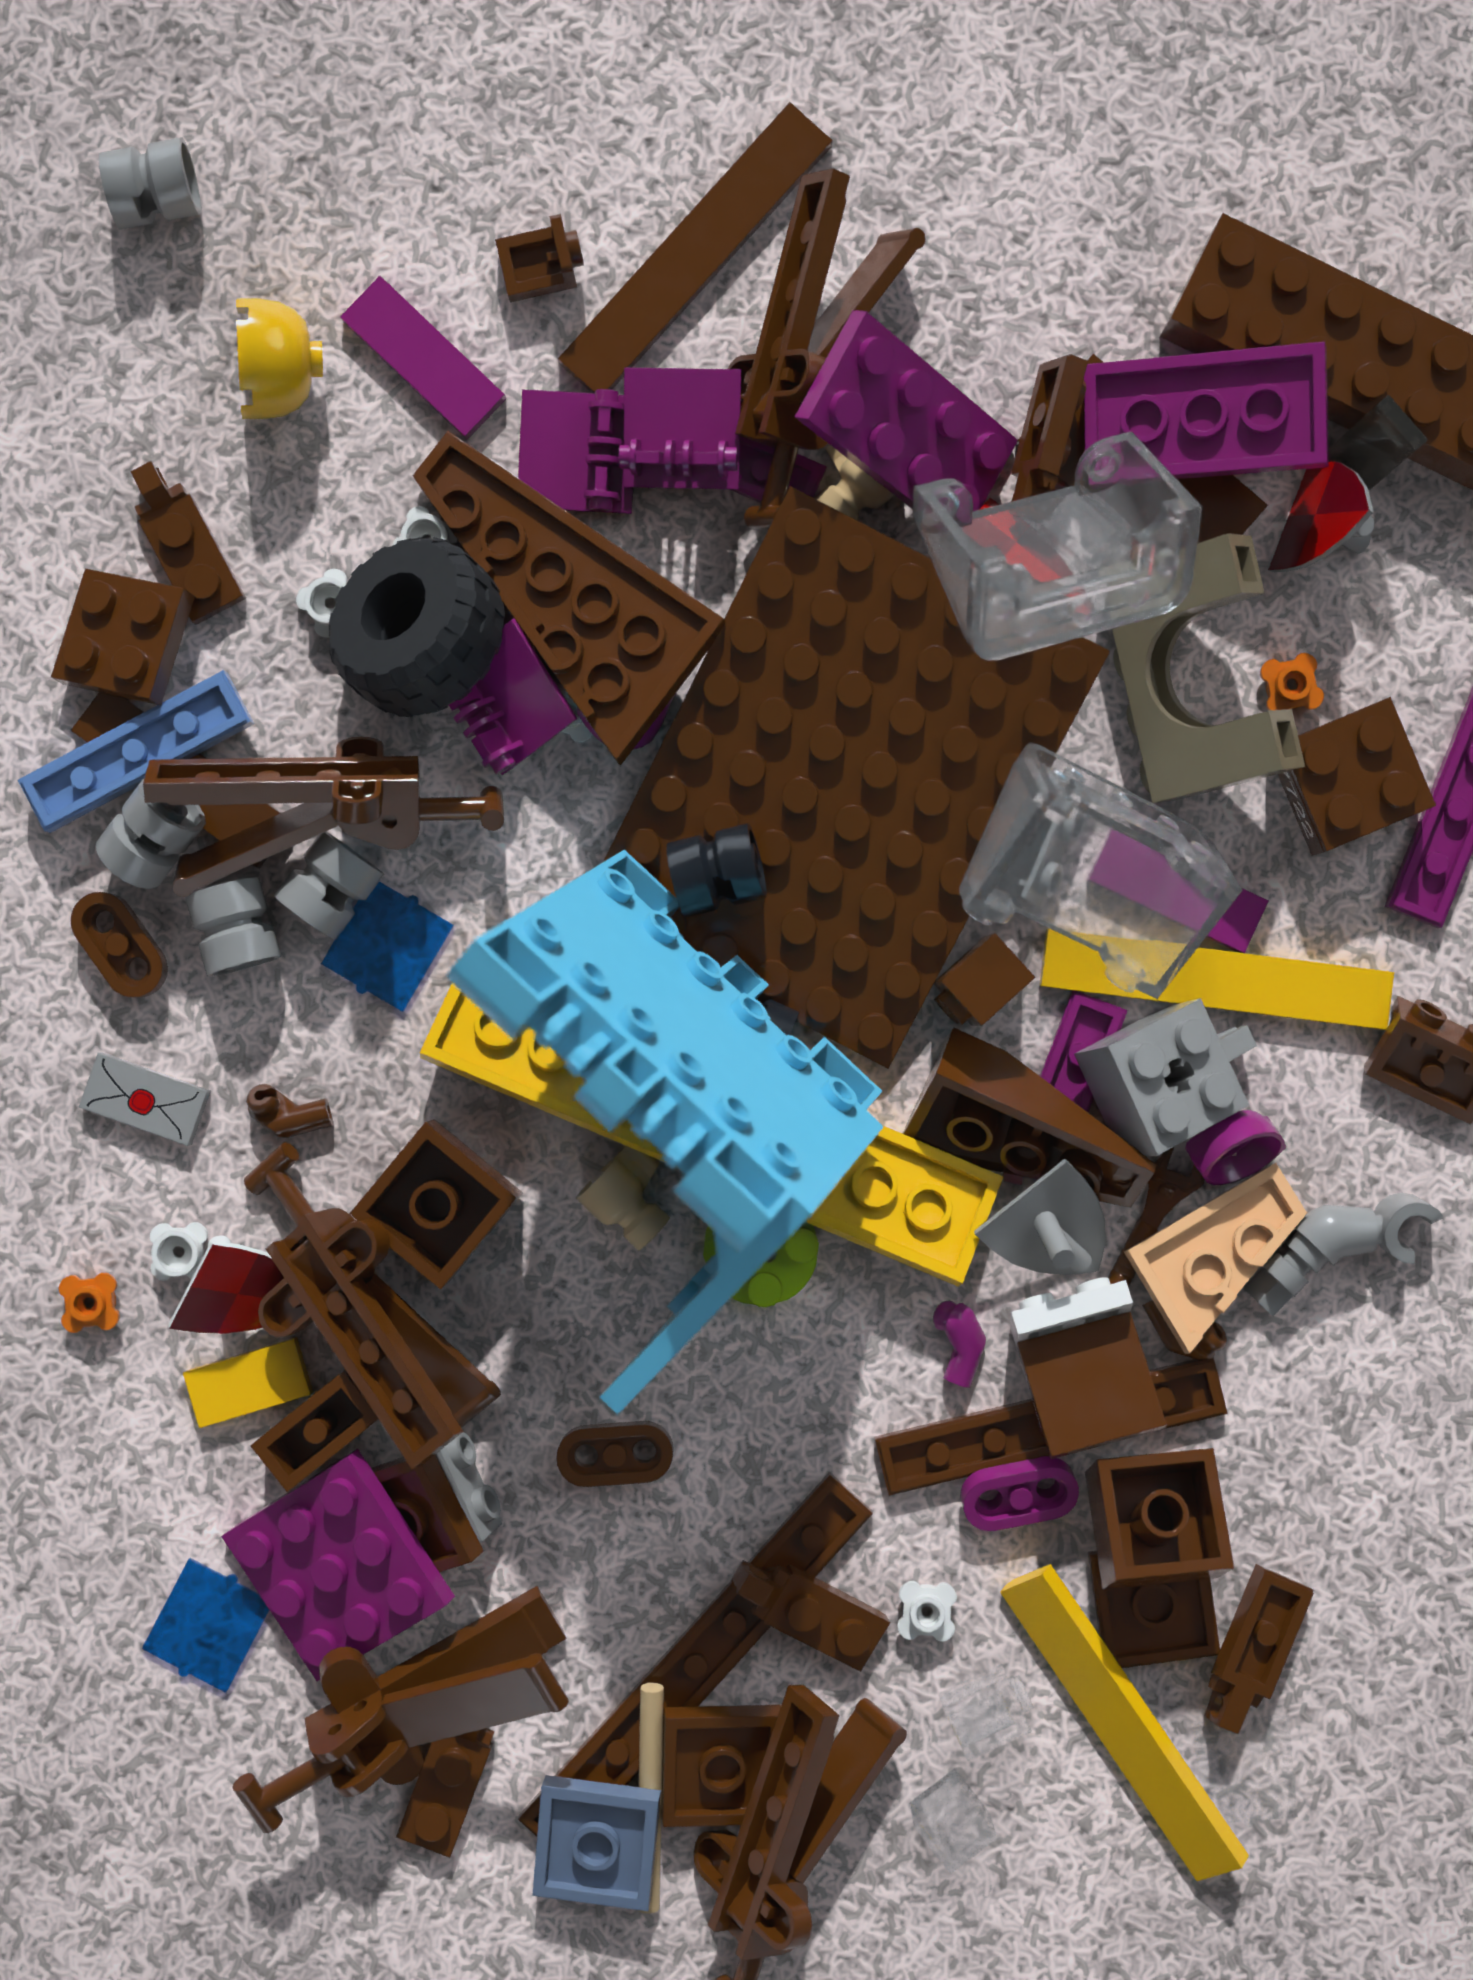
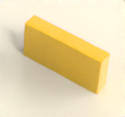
(248, 1382)

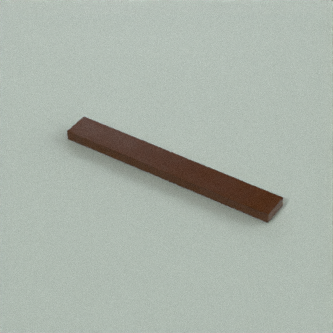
(716, 1637)

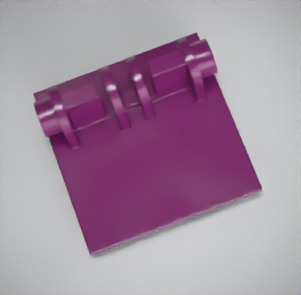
(681, 428)
(573, 449)
(513, 706)

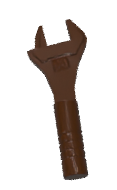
(1164, 1193)

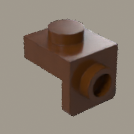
(539, 261)

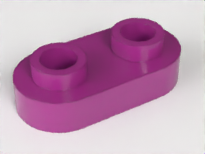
(1018, 1497)

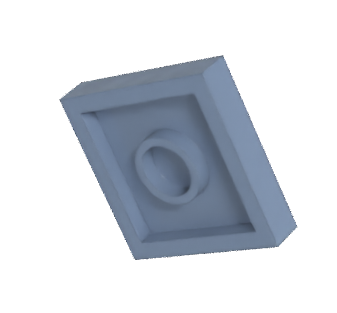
(596, 1843)

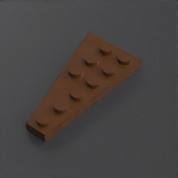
(590, 609)

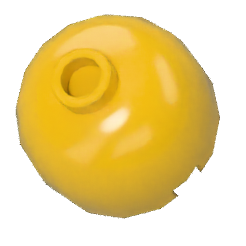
(275, 358)

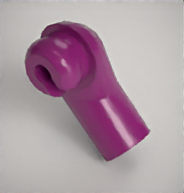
(965, 1337)

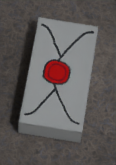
(144, 1099)

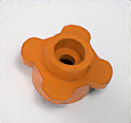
(1302, 671)
(101, 1290)

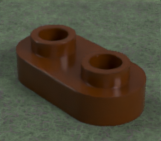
(117, 948)
(616, 1455)

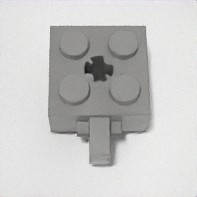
(1166, 1076)

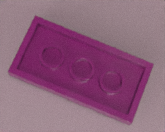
(1217, 409)
(901, 416)

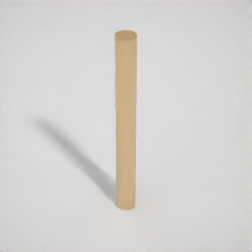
(651, 1764)

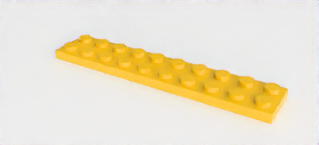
(892, 1200)

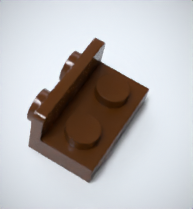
(1426, 1058)

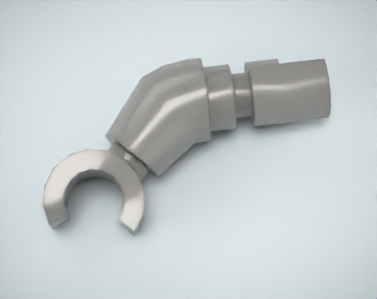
(1335, 1233)

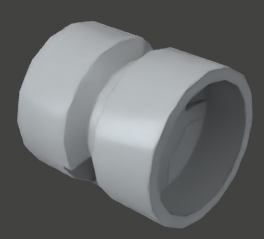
(150, 183)
(147, 839)
(332, 863)
(232, 926)

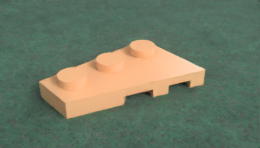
(1213, 1251)

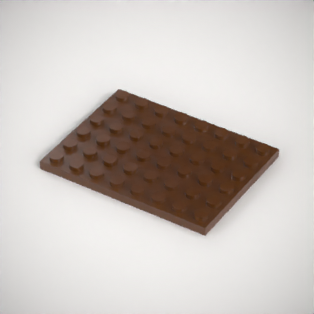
(863, 760)

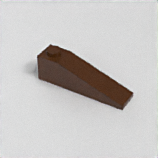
(1014, 1122)

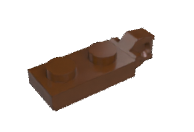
(1047, 426)
(185, 544)
(812, 1612)
(1256, 1646)
(445, 1791)

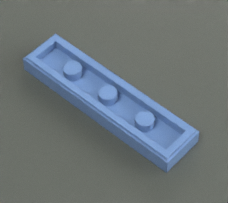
(121, 756)

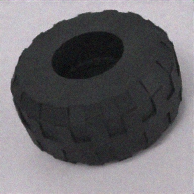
(416, 627)

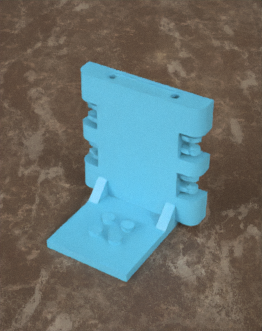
(686, 1062)

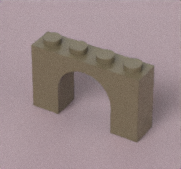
(1177, 749)

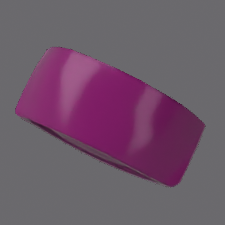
(1244, 1132)

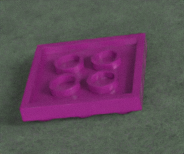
(338, 1563)

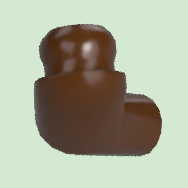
(1213, 1339)

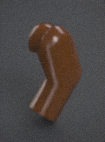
(285, 1117)

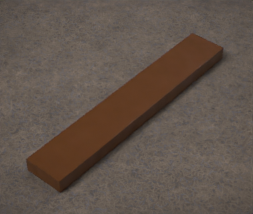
(696, 250)
(1013, 1432)

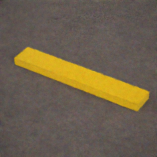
(1238, 984)
(1124, 1723)

